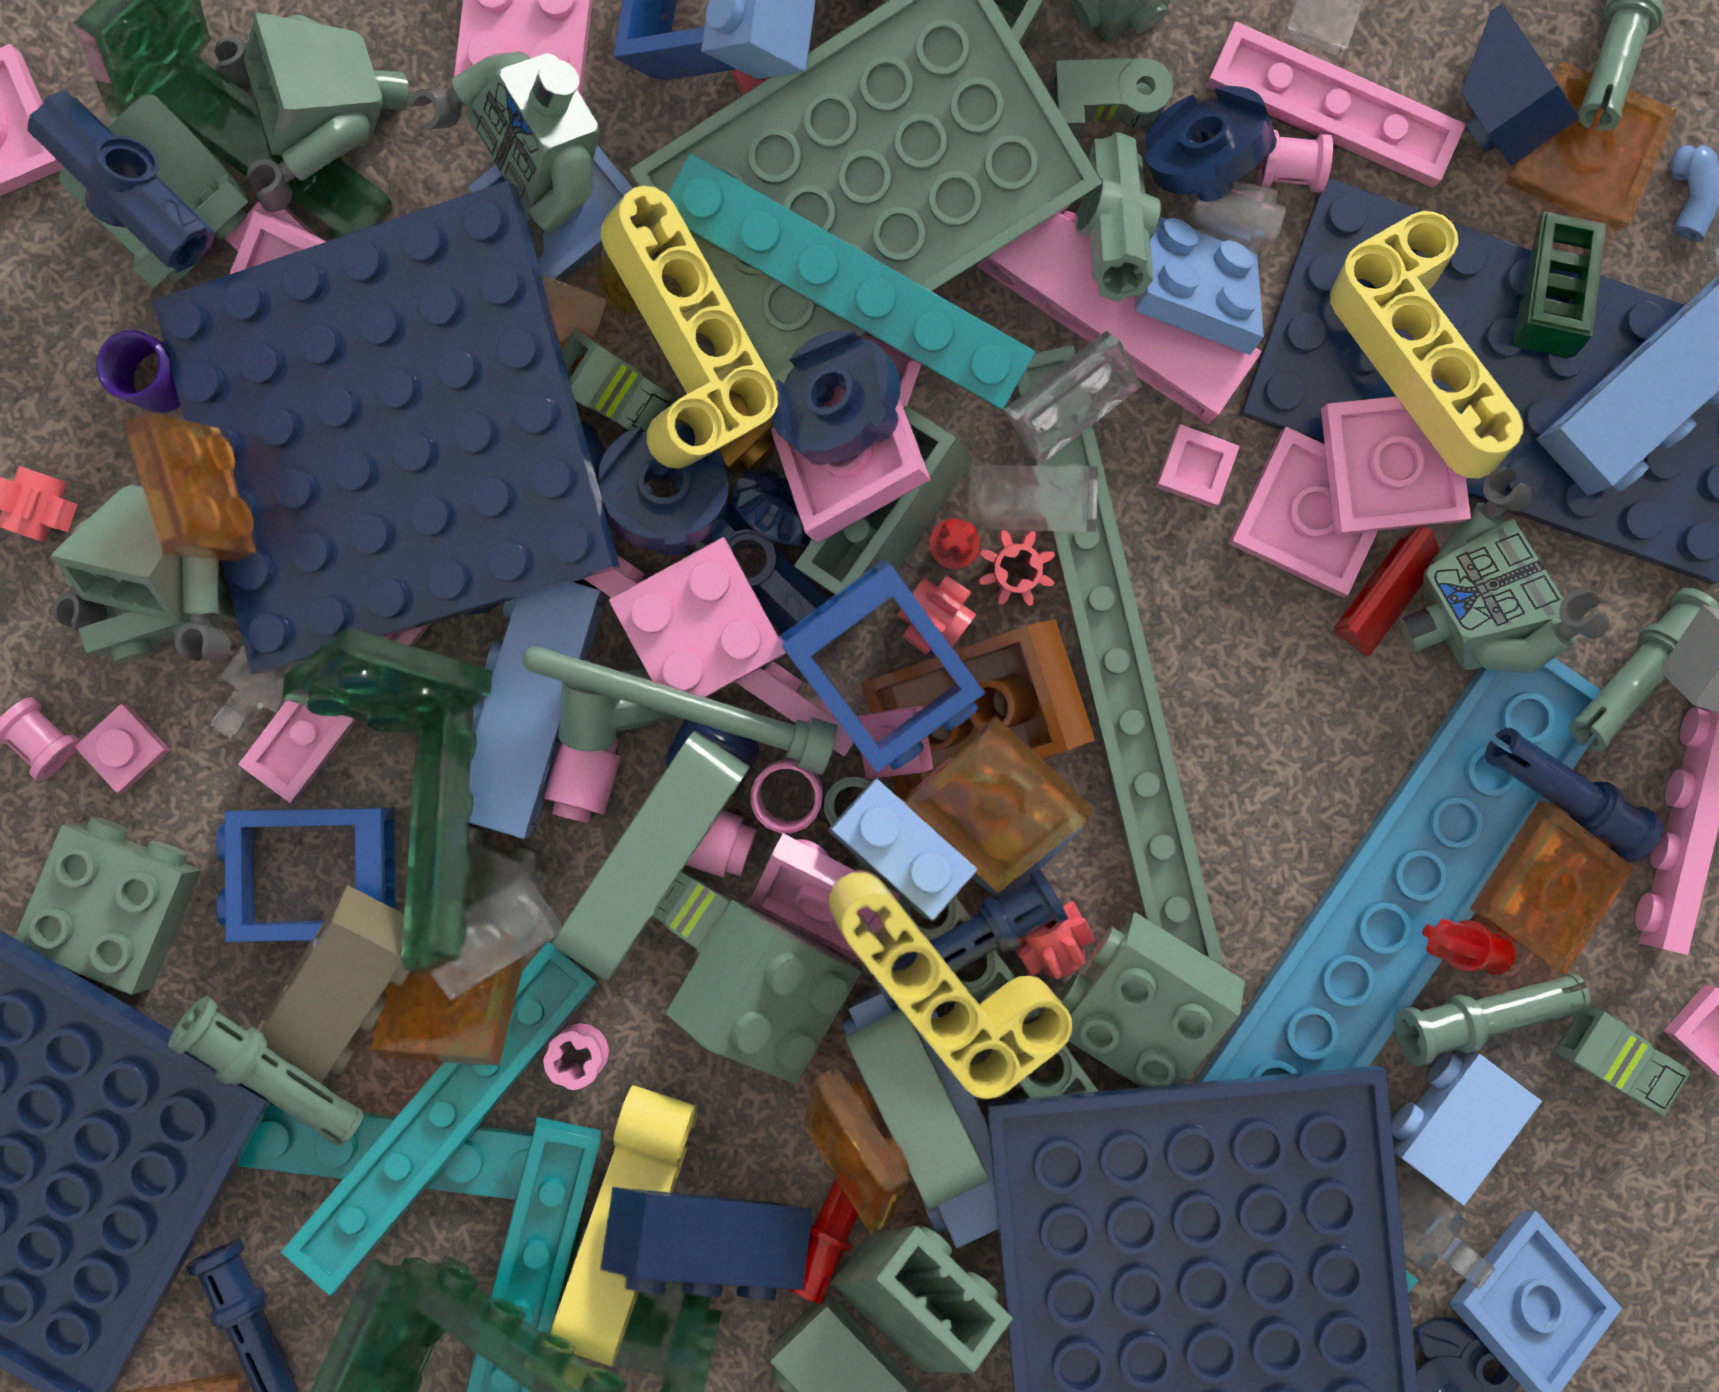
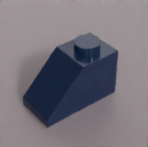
(1512, 92)

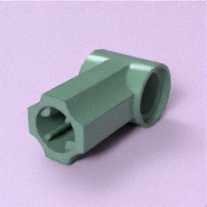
(592, 719)

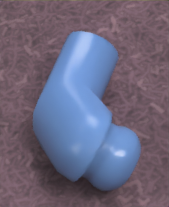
(1701, 170)

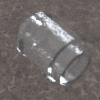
(1242, 216)

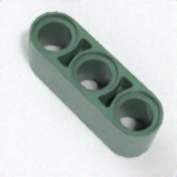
(917, 1108)

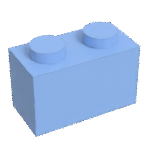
(902, 850)
(1461, 1122)

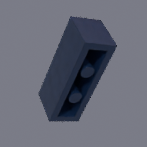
(705, 1243)

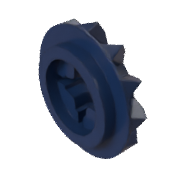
(769, 507)

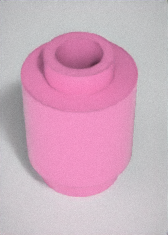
(581, 781)
(724, 846)

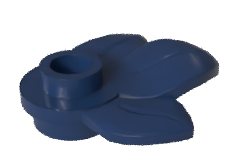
(1456, 1359)

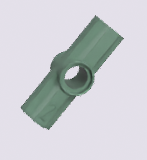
(1119, 219)

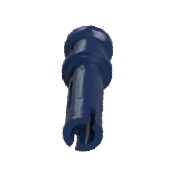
(1594, 806)
(997, 925)
(239, 1311)

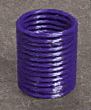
(117, 366)

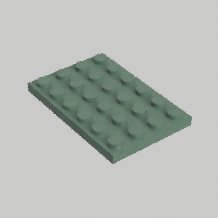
(901, 138)

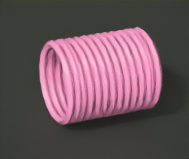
(766, 817)

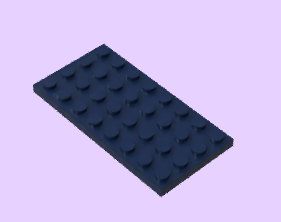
(1315, 361)

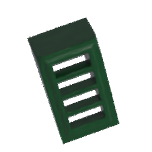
(1552, 324)

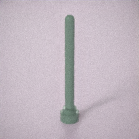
(804, 741)

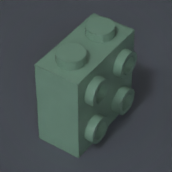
(108, 904)
(1151, 1004)
(923, 1299)

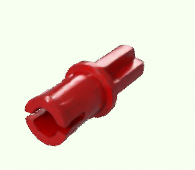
(954, 544)
(1469, 946)
(827, 1243)

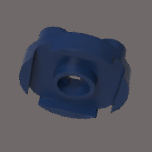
(1209, 143)
(861, 416)
(654, 521)

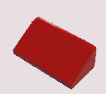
(1388, 590)

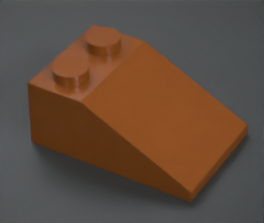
(1024, 686)

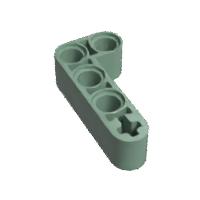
(650, 856)

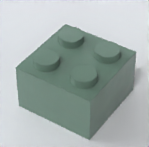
(762, 993)

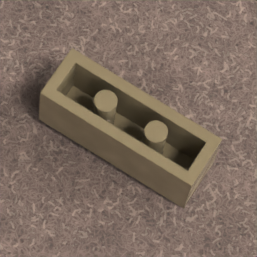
(336, 986)

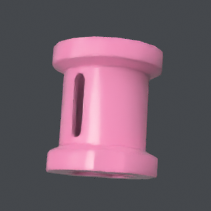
(1298, 162)
(36, 738)
(571, 1074)

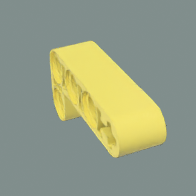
(675, 326)
(1437, 346)
(930, 982)
(646, 1157)

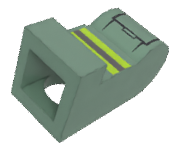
(1110, 90)
(612, 384)
(692, 909)
(1622, 1060)

